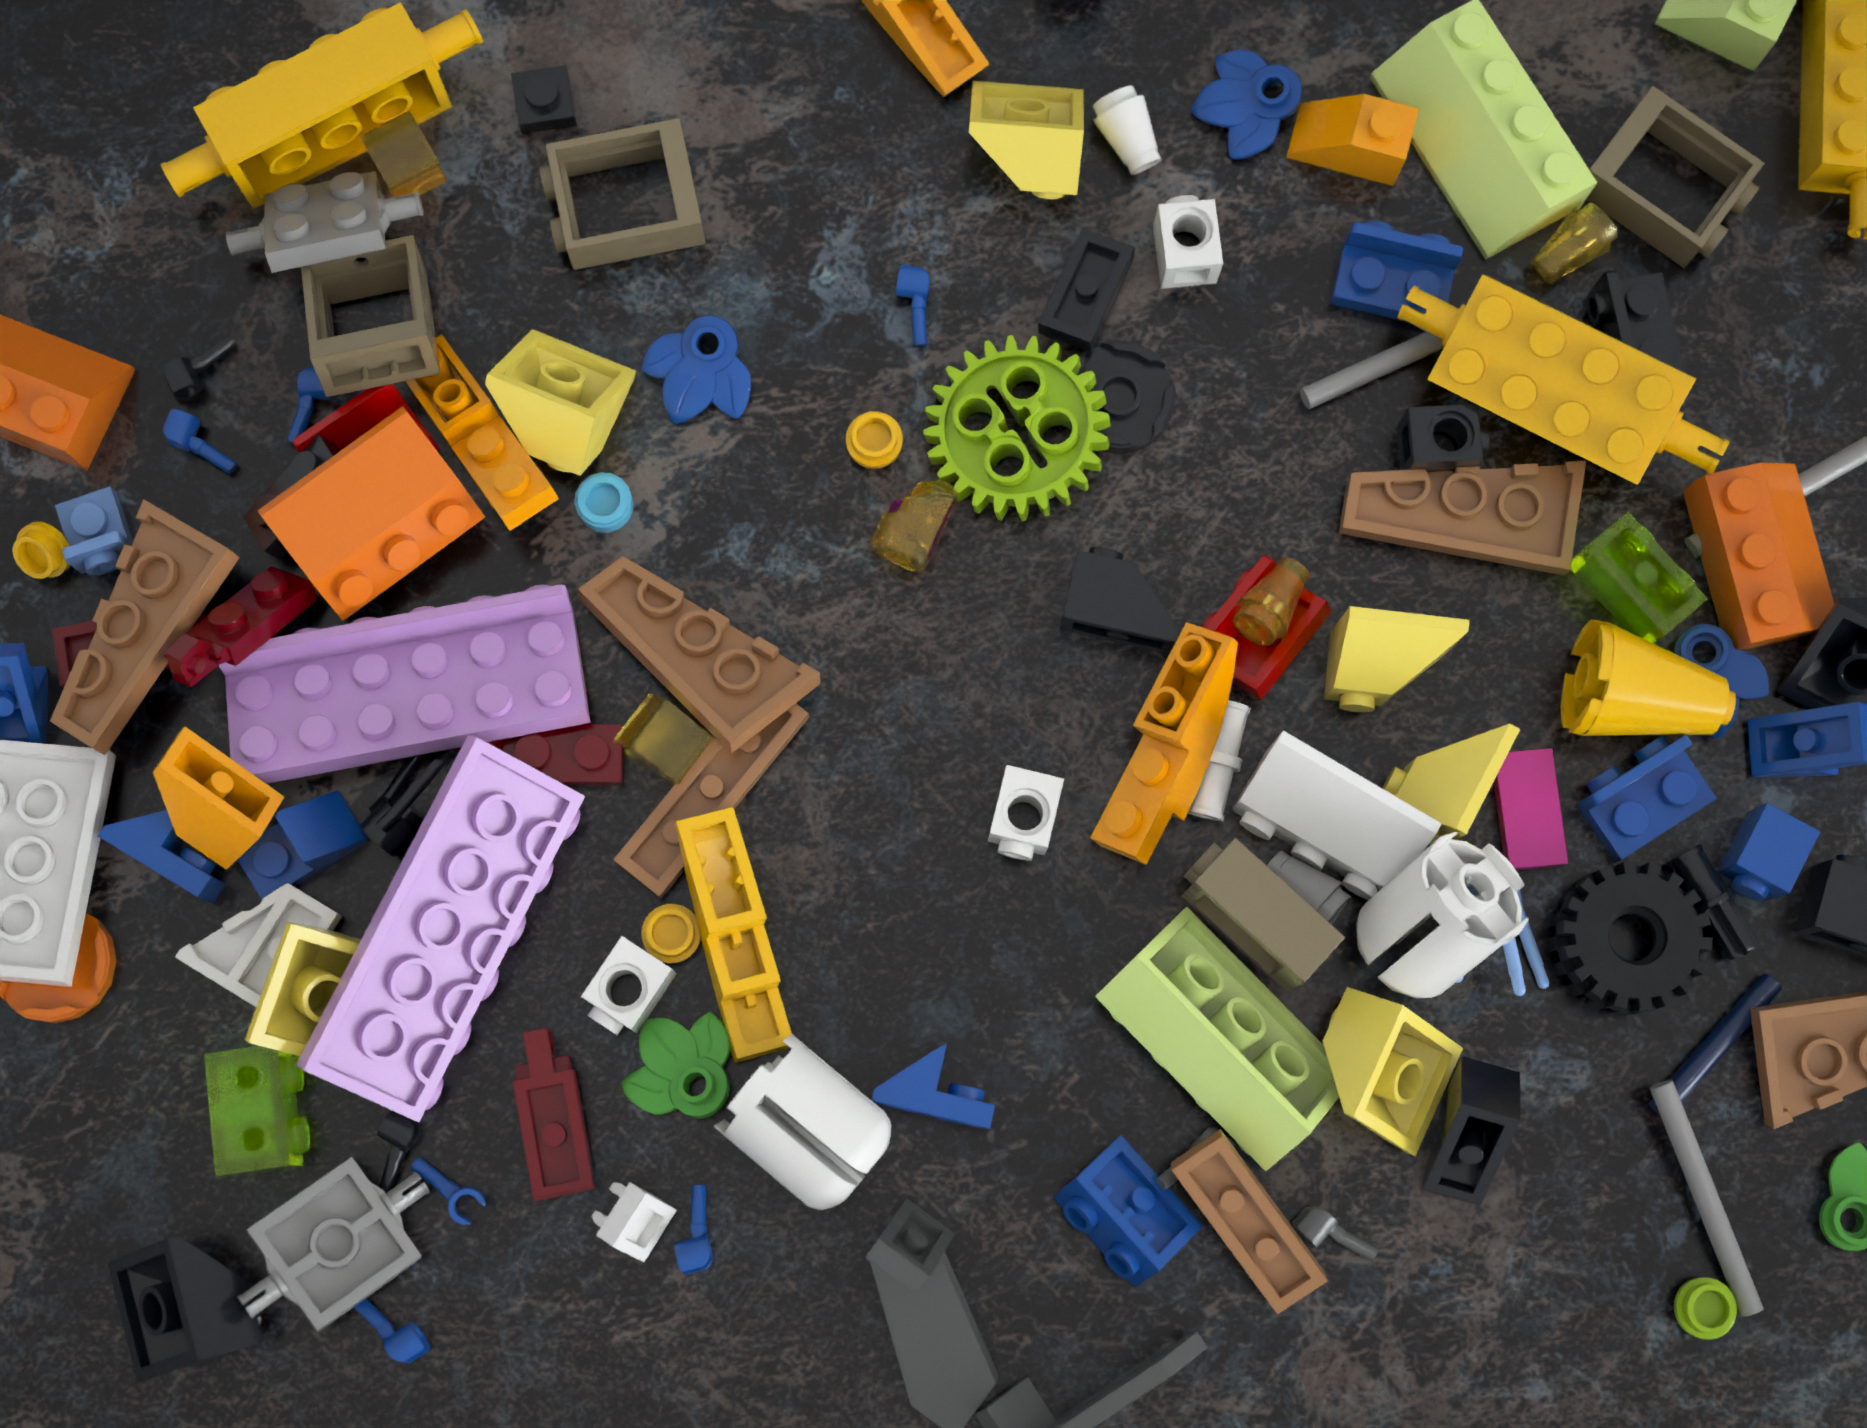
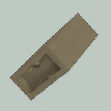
(1696, 143)
(612, 151)
(376, 354)
(1260, 914)

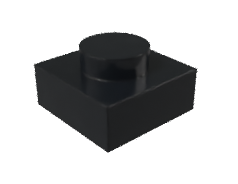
(543, 99)

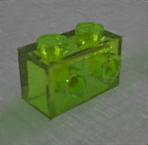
(1637, 580)
(255, 1110)

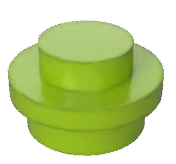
(1705, 1308)

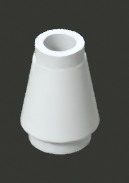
(1128, 128)

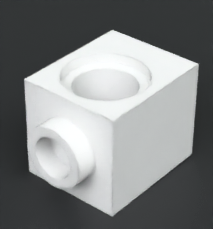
(1183, 264)
(1030, 787)
(623, 960)

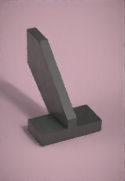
(930, 1320)
(1024, 1407)

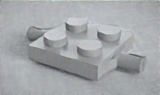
(324, 221)
(334, 1244)

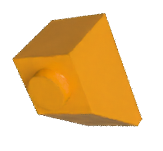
(1354, 136)
(213, 799)

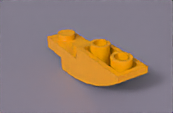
(482, 440)
(1178, 739)

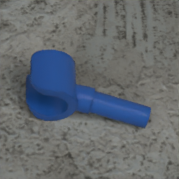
(915, 284)
(308, 390)
(181, 433)
(447, 1189)
(695, 1253)
(401, 1345)

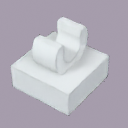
(634, 1221)

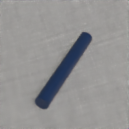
(1722, 1037)

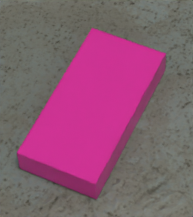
(1530, 810)

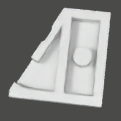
(245, 946)

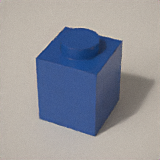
(1768, 853)

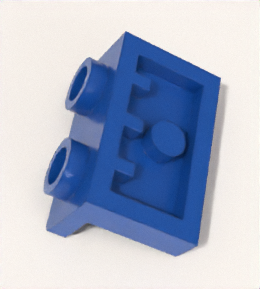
(1384, 264)
(1646, 799)
(1127, 1213)

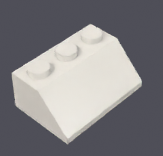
(1332, 816)

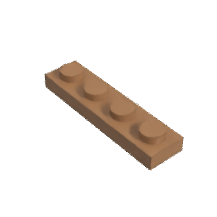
(712, 784)

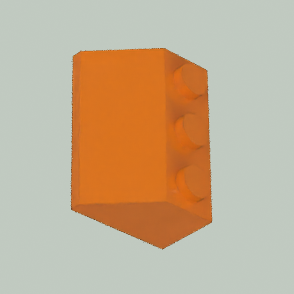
(56, 393)
(371, 513)
(1759, 554)

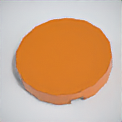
(90, 982)

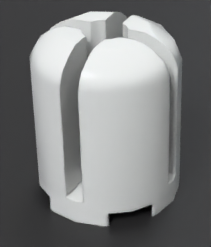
(1438, 888)
(808, 1127)

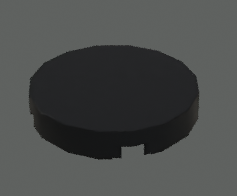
(1135, 390)

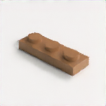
(1248, 1221)

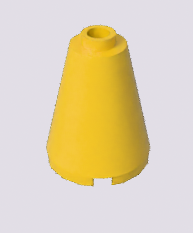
(1639, 688)

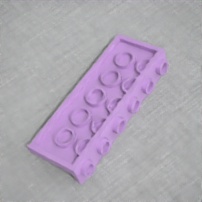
(407, 684)
(442, 930)

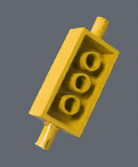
(1835, 103)
(313, 107)
(1562, 379)

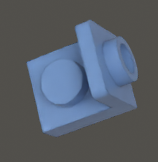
(94, 531)

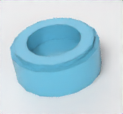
(604, 502)

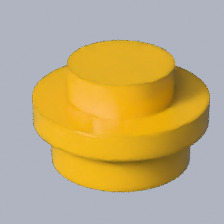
(874, 440)
(40, 550)
(671, 933)

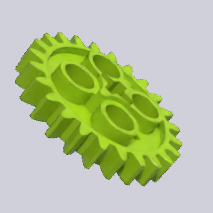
(1060, 400)

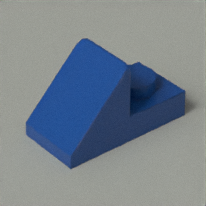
(22, 696)
(1808, 741)
(302, 843)
(156, 845)
(916, 1092)

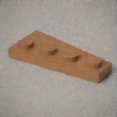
(1492, 515)
(156, 599)
(707, 664)
(1809, 1053)

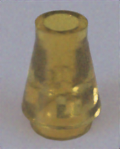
(1576, 242)
(1270, 605)

